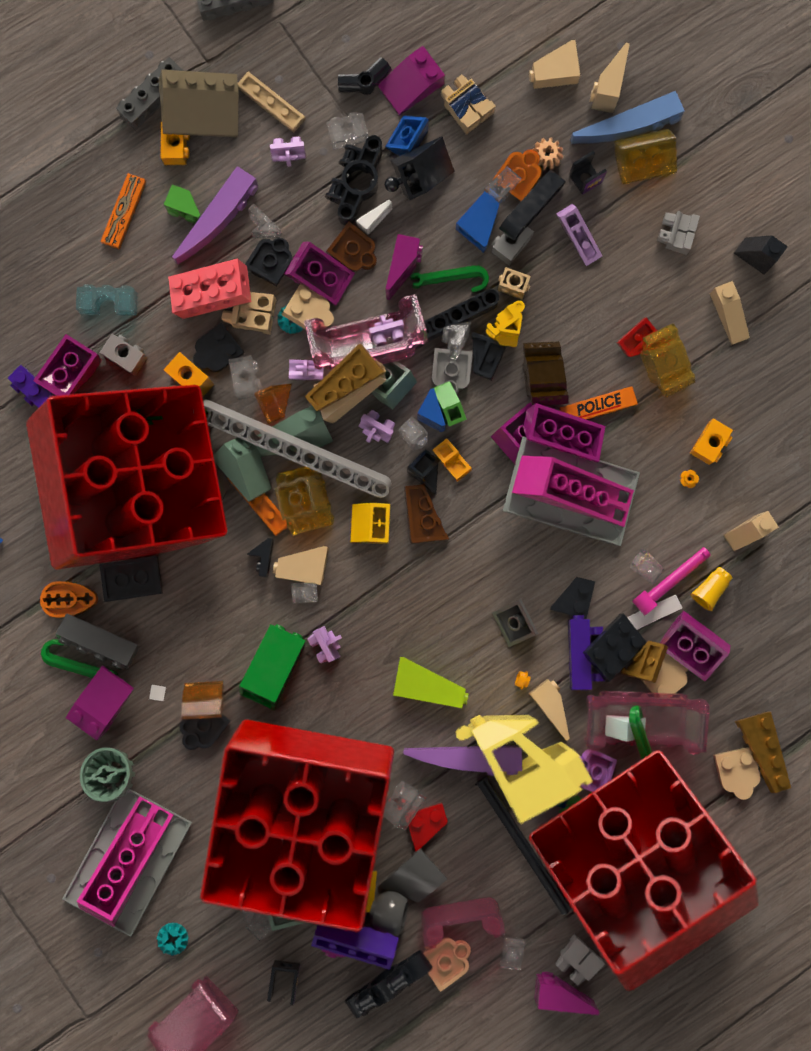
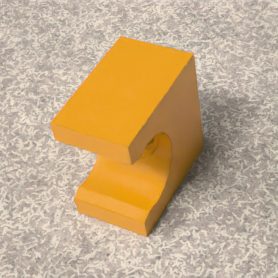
(181, 365)

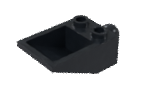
(422, 167)

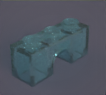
(91, 297)

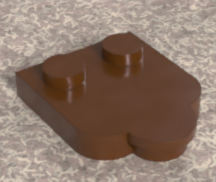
(353, 249)

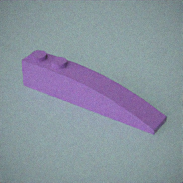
(219, 213)
(470, 758)

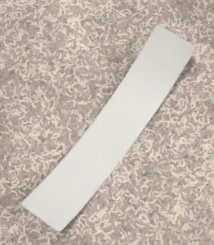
(663, 609)

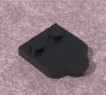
(270, 260)
(216, 349)
(202, 731)

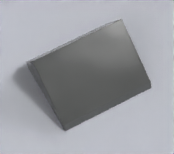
(515, 623)

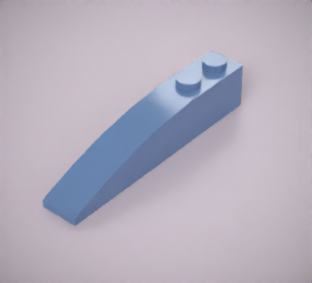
(633, 122)

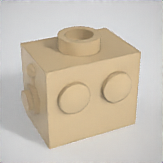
(516, 278)

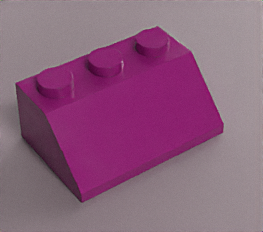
(695, 646)

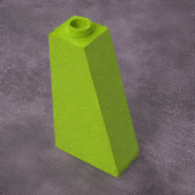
(424, 685)

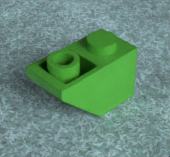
(181, 203)
(449, 404)

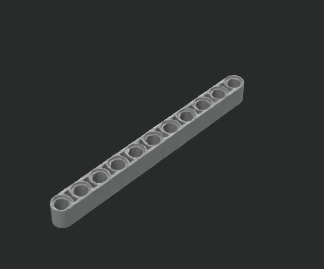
(303, 447)

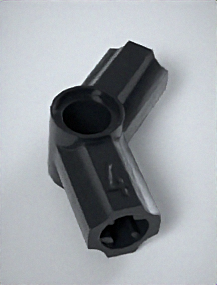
(374, 75)

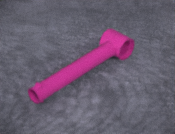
(647, 601)

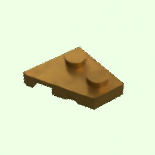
(647, 662)

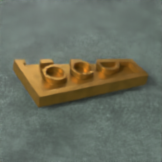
(349, 375)
(766, 750)

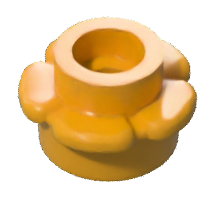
(684, 478)
(522, 679)

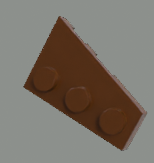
(422, 517)

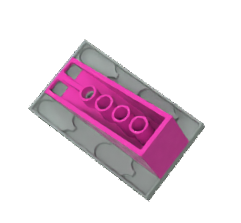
(571, 492)
(127, 861)

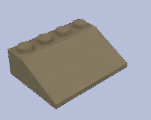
(199, 103)

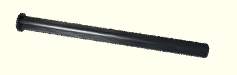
(523, 845)

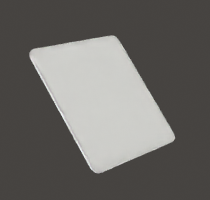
(157, 693)

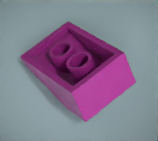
(412, 80)
(404, 262)
(319, 272)
(68, 367)
(510, 434)
(99, 703)
(558, 995)

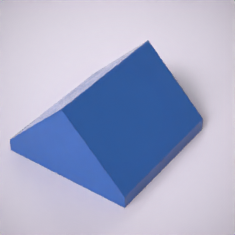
(408, 134)
(431, 413)

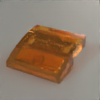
(202, 700)

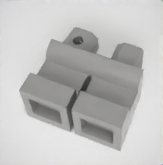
(681, 232)
(582, 958)

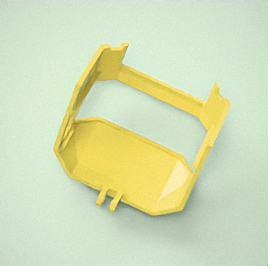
(546, 774)

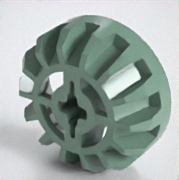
(94, 772)

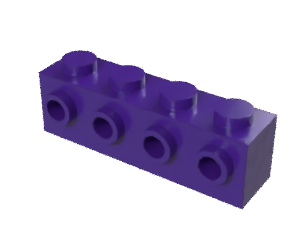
(23, 381)
(363, 945)

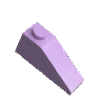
(579, 234)

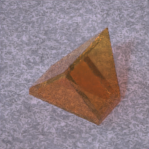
(273, 401)

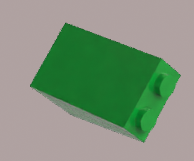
(272, 666)

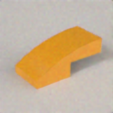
(452, 459)

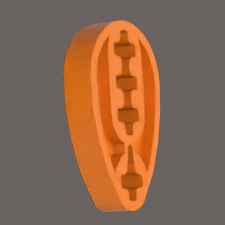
(64, 588)

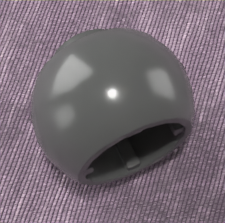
(389, 913)

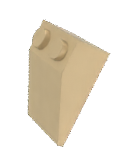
(608, 88)

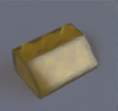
(646, 156)

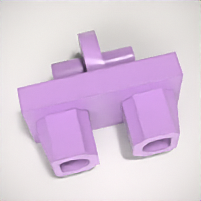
(287, 151)
(386, 329)
(304, 370)
(374, 429)
(327, 642)

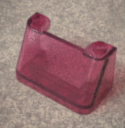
(481, 909)
(195, 1020)

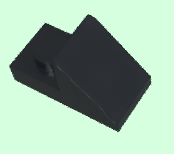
(264, 551)

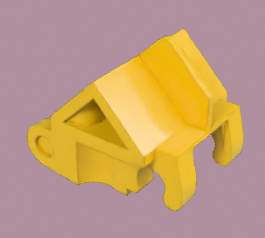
(507, 325)

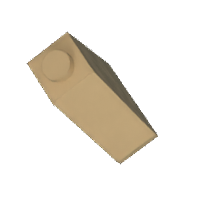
(556, 68)
(751, 530)
(303, 566)

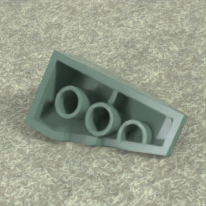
(305, 425)

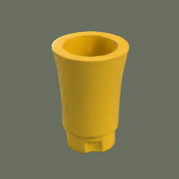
(711, 589)

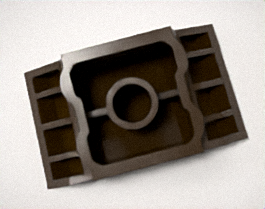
(545, 373)

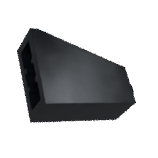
(761, 251)

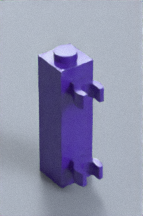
(579, 666)

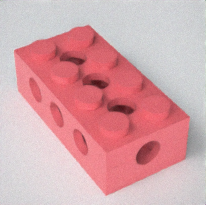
(209, 289)

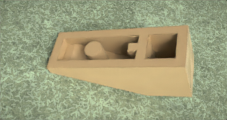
(730, 312)
(550, 702)

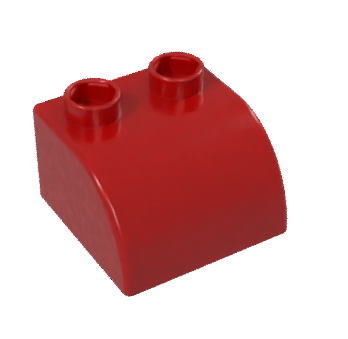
(123, 485)
(297, 824)
(645, 869)

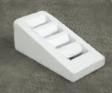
(371, 220)

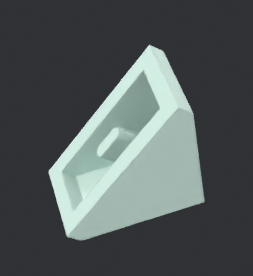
(620, 728)

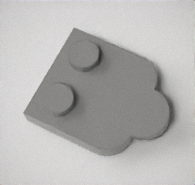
(451, 370)

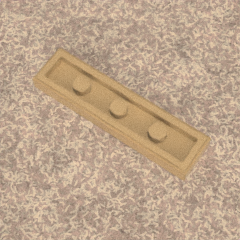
(271, 102)

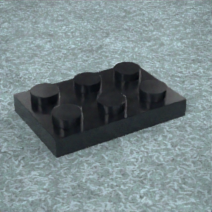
(131, 578)
(614, 647)

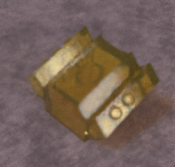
(667, 361)
(303, 500)

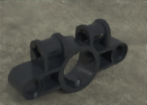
(354, 160)
(388, 984)

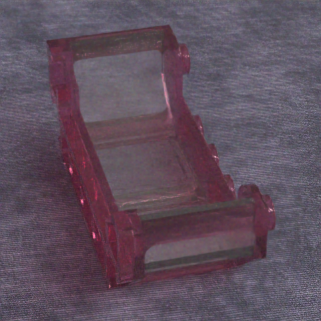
(333, 344)
(669, 719)

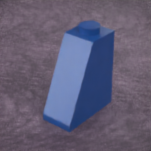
(479, 221)

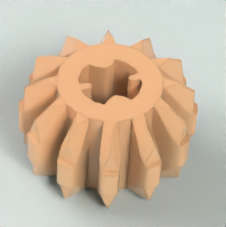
(554, 156)

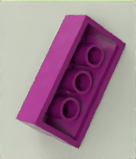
(564, 432)

